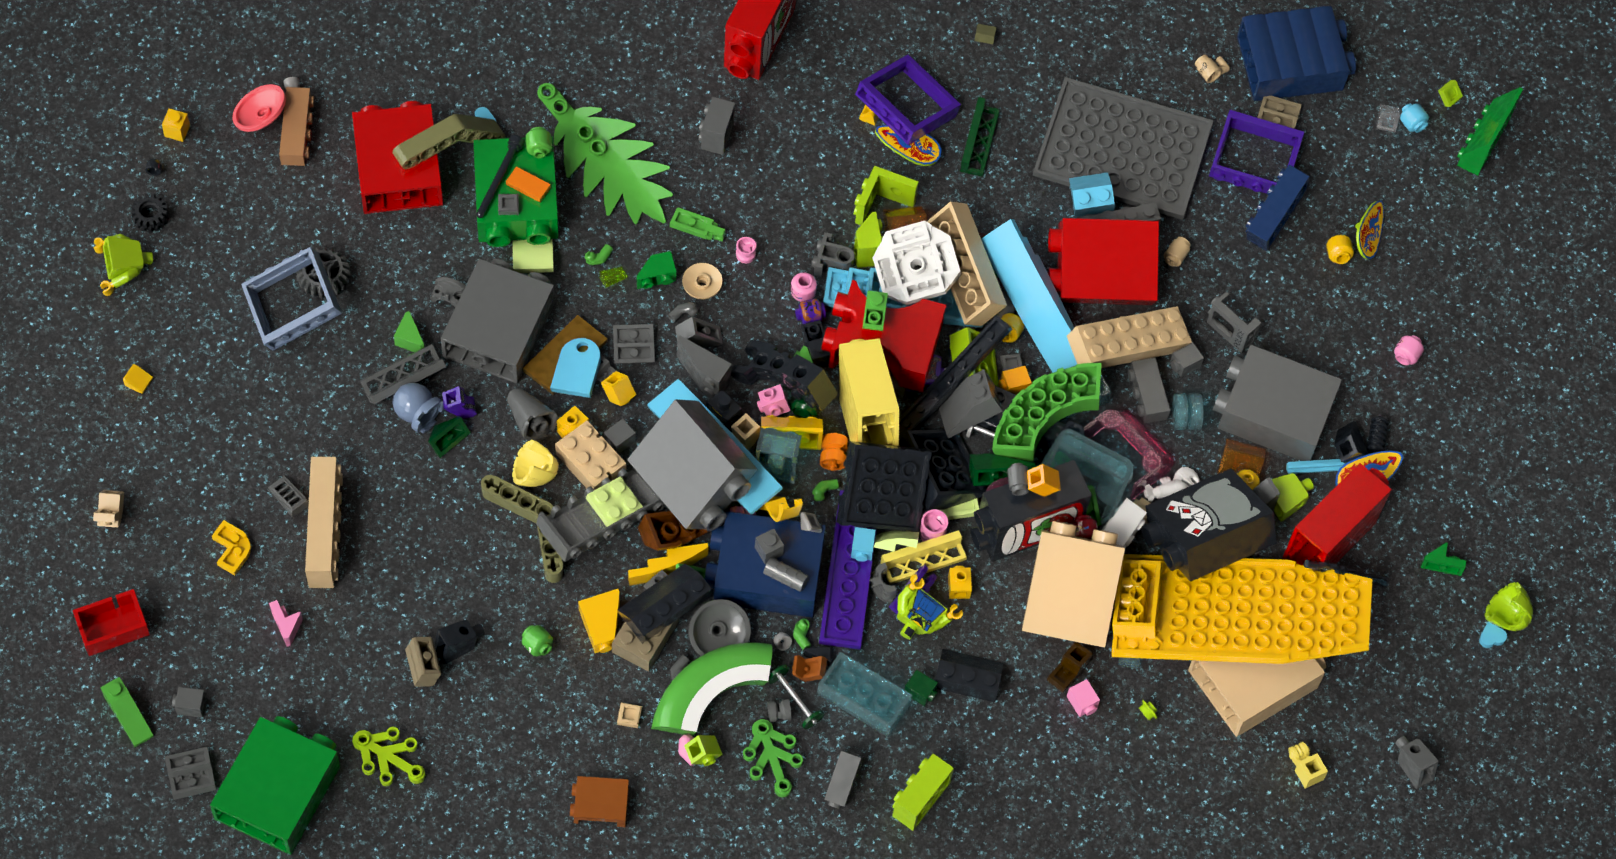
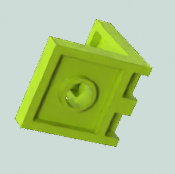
(886, 185)

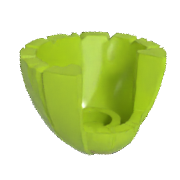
(1510, 608)

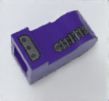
(460, 403)

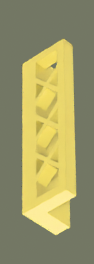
(924, 549)

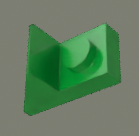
(1439, 562)

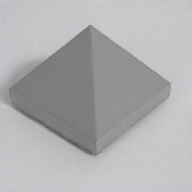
(809, 522)

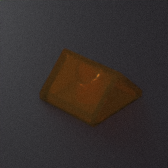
(1241, 456)

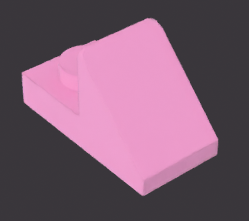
(287, 624)

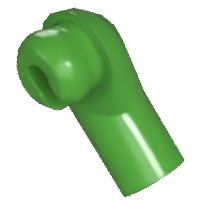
(599, 258)
(822, 487)
(800, 633)

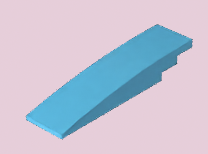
(840, 281)
(1031, 293)
(762, 482)

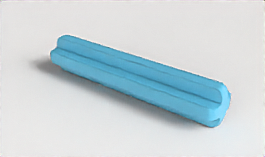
(1314, 466)

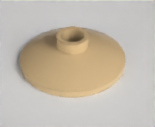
(699, 274)

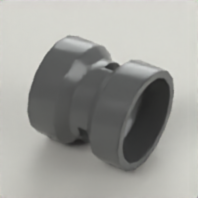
(783, 707)

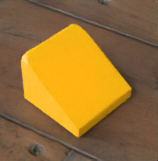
(137, 379)

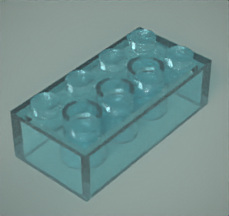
(864, 694)

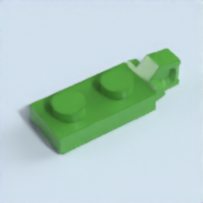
(696, 225)

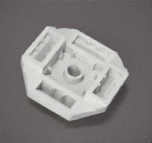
(914, 246)

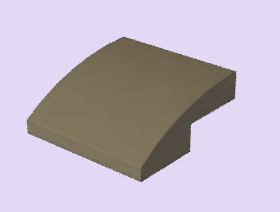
(1279, 111)

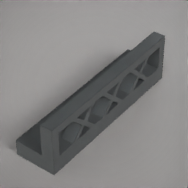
(412, 377)

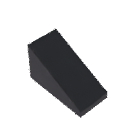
(818, 651)

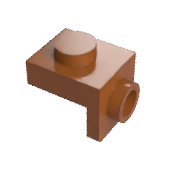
(810, 668)

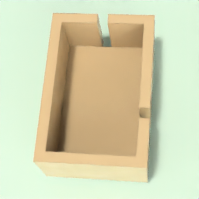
(589, 456)

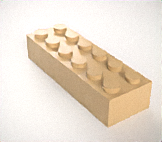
(977, 287)
(1129, 338)
(323, 522)

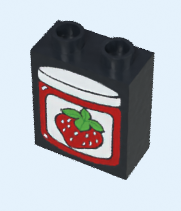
(1014, 523)

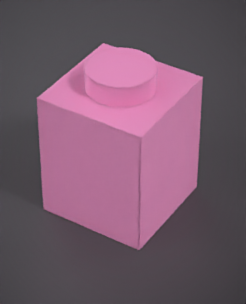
(1083, 698)

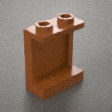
(600, 800)

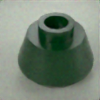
(802, 410)

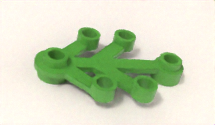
(772, 754)

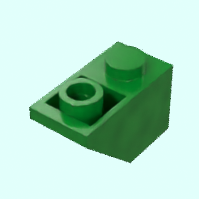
(657, 271)

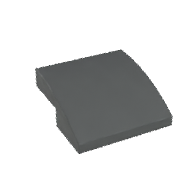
(633, 343)
(190, 773)

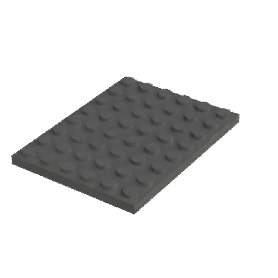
(1141, 145)

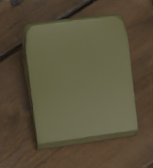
(985, 34)

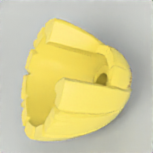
(534, 465)

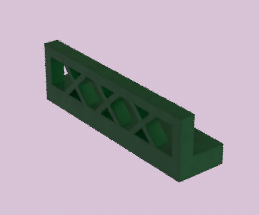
(973, 134)

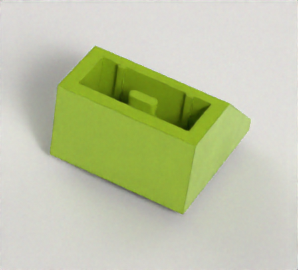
(867, 241)

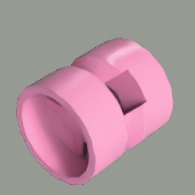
(933, 524)

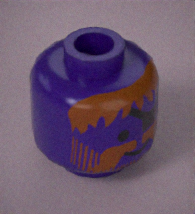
(810, 311)

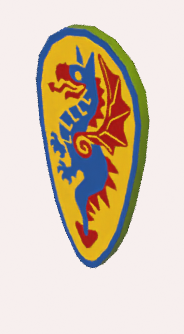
(922, 152)
(1370, 230)
(1384, 461)

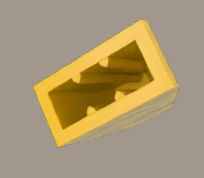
(601, 619)

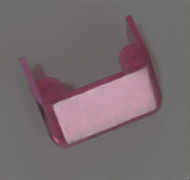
(1156, 457)

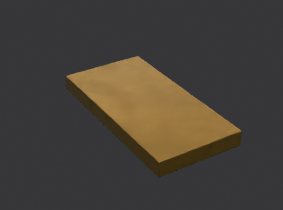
(543, 365)

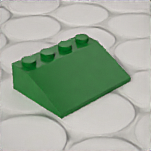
(1488, 131)

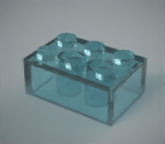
(779, 453)

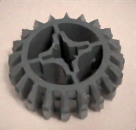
(332, 263)

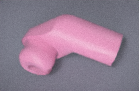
(682, 751)

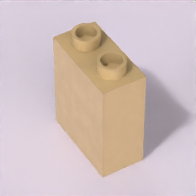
(1073, 585)
(1255, 691)

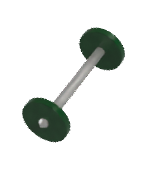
(813, 718)

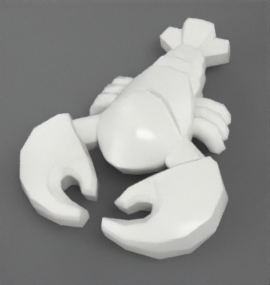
(1181, 480)

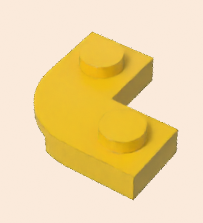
(237, 547)

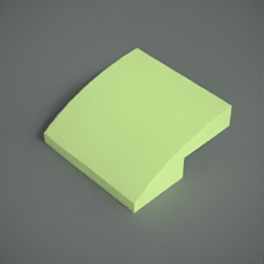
(531, 257)
(889, 539)

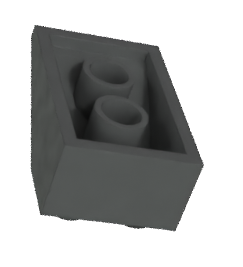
(704, 367)
(970, 404)

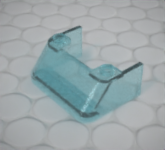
(1097, 463)

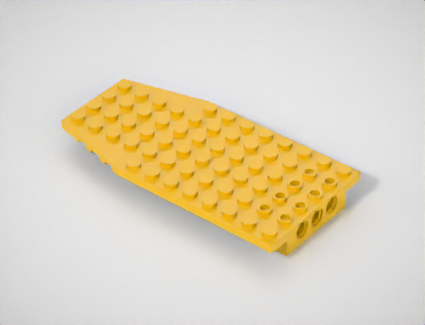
(1239, 612)

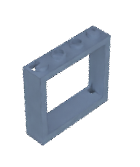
(302, 324)

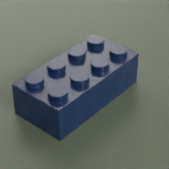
(1277, 208)

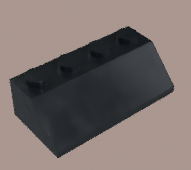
(665, 602)

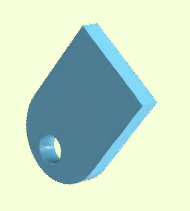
(575, 369)

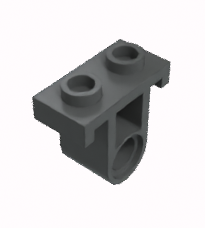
(830, 256)

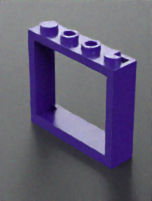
(891, 115)
(1260, 128)

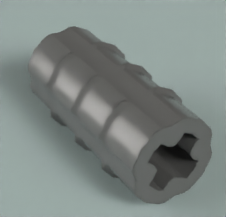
(786, 574)

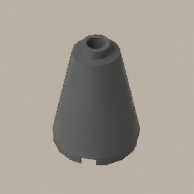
(531, 415)

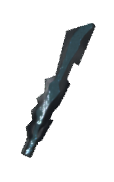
(1379, 580)

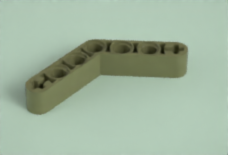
(444, 134)
(492, 485)

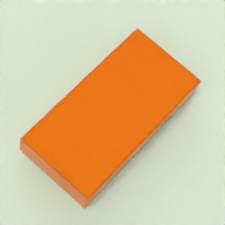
(528, 184)

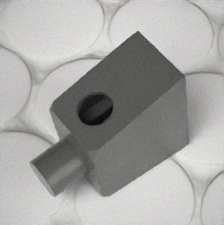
(1416, 761)

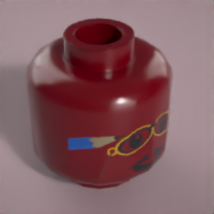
(1085, 526)

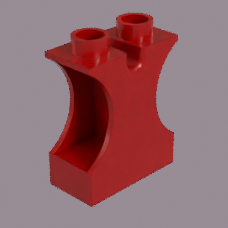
(906, 338)

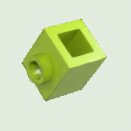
(703, 750)

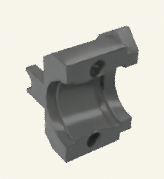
(449, 290)
(881, 590)

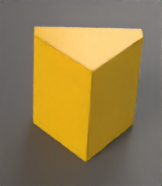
(868, 116)

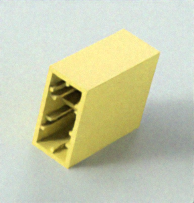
(867, 393)

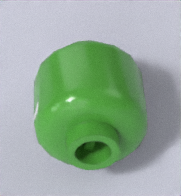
(538, 142)
(537, 640)

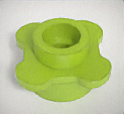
(1148, 710)

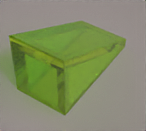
(612, 276)

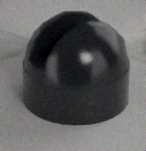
(153, 167)

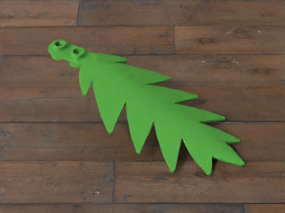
(606, 157)

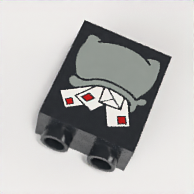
(1209, 525)

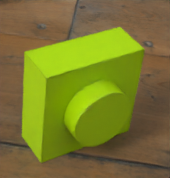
(1450, 93)

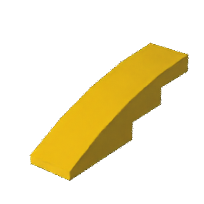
(682, 555)

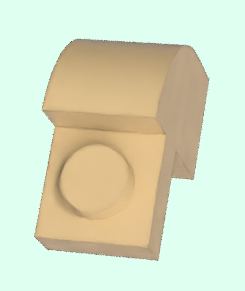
(746, 431)
(109, 508)

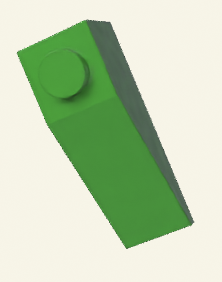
(126, 711)

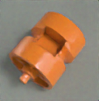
(834, 447)

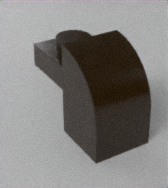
(1070, 667)

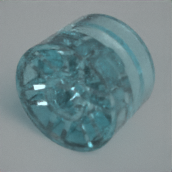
(1187, 411)

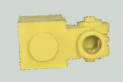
(1308, 768)

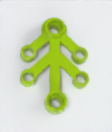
(387, 754)

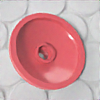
(259, 108)

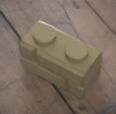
(423, 661)

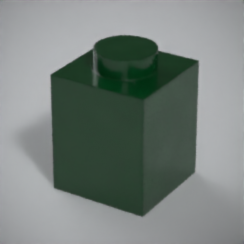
(922, 688)

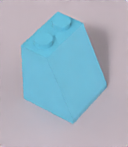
(1092, 194)

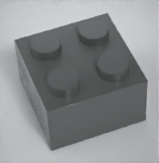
(717, 125)

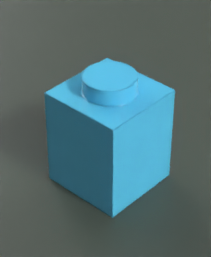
(863, 544)

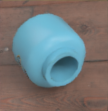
(1414, 117)

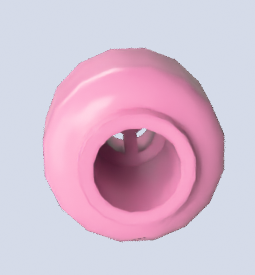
(803, 286)
(1408, 350)

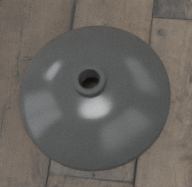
(732, 623)

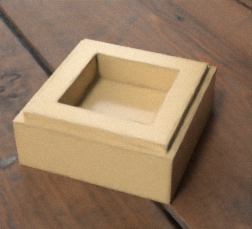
(629, 715)

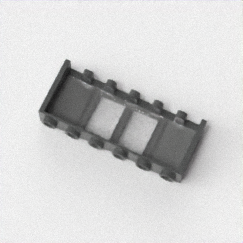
(579, 526)

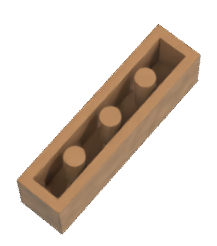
(296, 126)

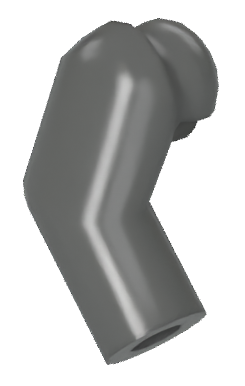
(689, 307)
(678, 666)

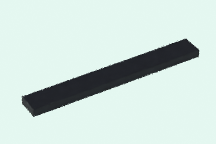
(953, 375)

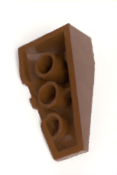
(665, 531)

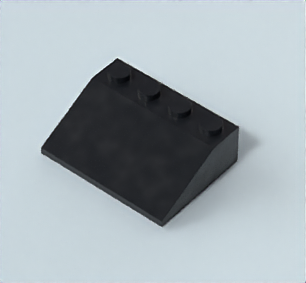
(948, 472)

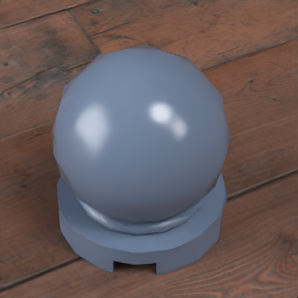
(416, 406)

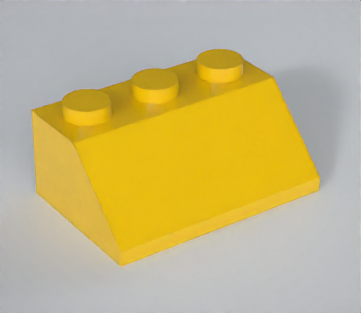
(809, 428)

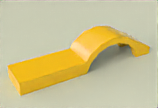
(779, 509)

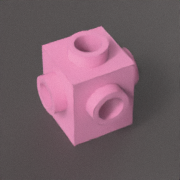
(773, 401)

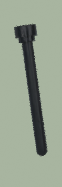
(515, 144)

